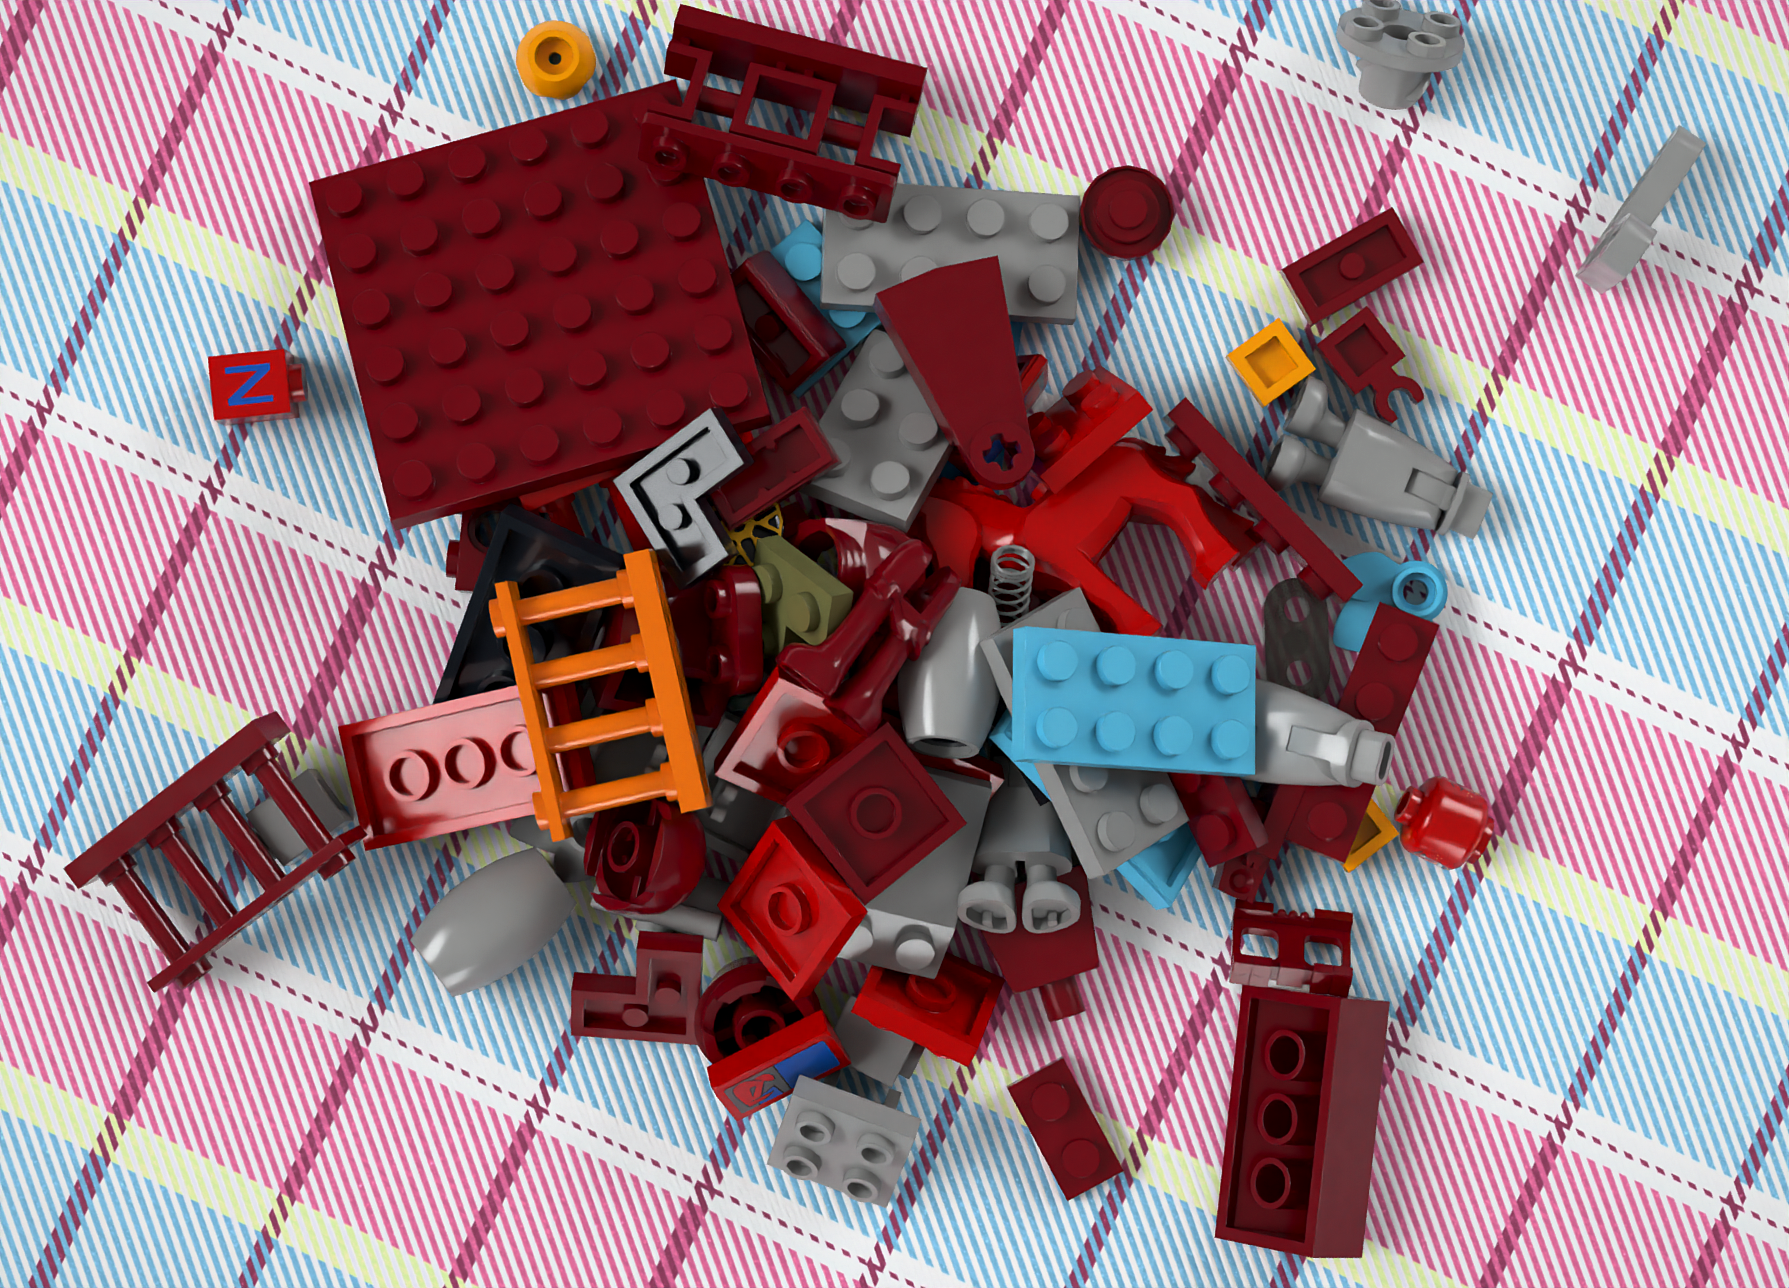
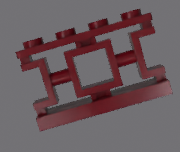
(791, 73)

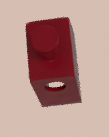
(1051, 957)

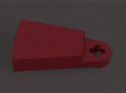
(963, 358)

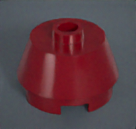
(743, 1008)

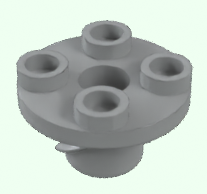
(1398, 50)

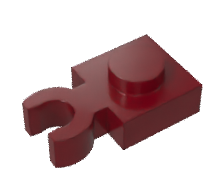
(1363, 356)

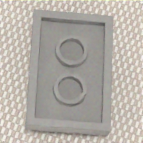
(883, 438)

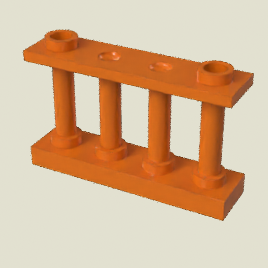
(649, 651)

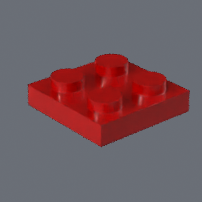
(1082, 426)
(791, 908)
(937, 1013)

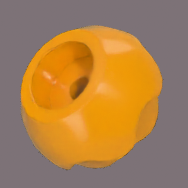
(558, 80)

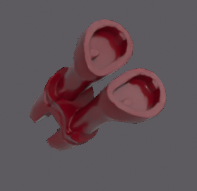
(901, 620)

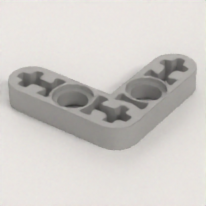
(1631, 228)

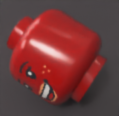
(1444, 823)

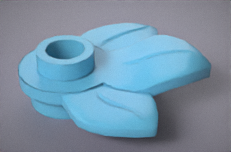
(1384, 582)

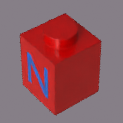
(256, 386)

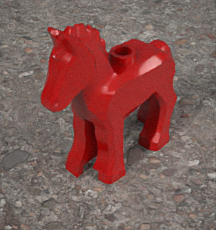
(1080, 525)

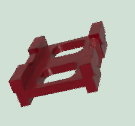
(1291, 935)

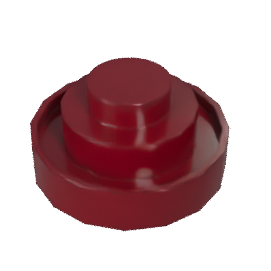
(1126, 213)

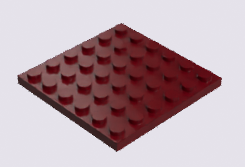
(532, 307)

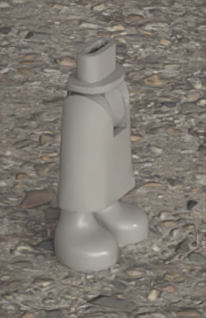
(1375, 469)
(1314, 742)
(1014, 832)

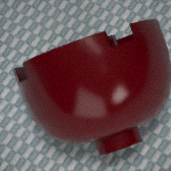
(645, 856)

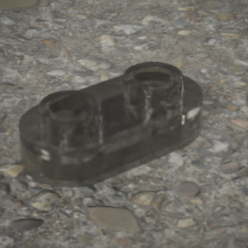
(1295, 641)

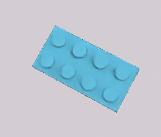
(1133, 702)

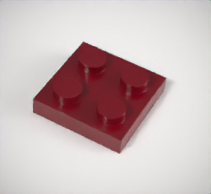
(874, 812)

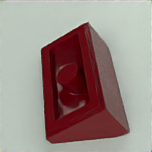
(783, 323)

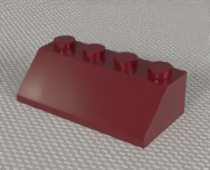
(1302, 1121)

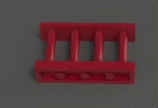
(160, 827)

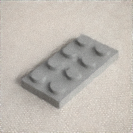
(954, 225)
(1103, 810)

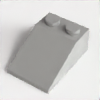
(917, 914)

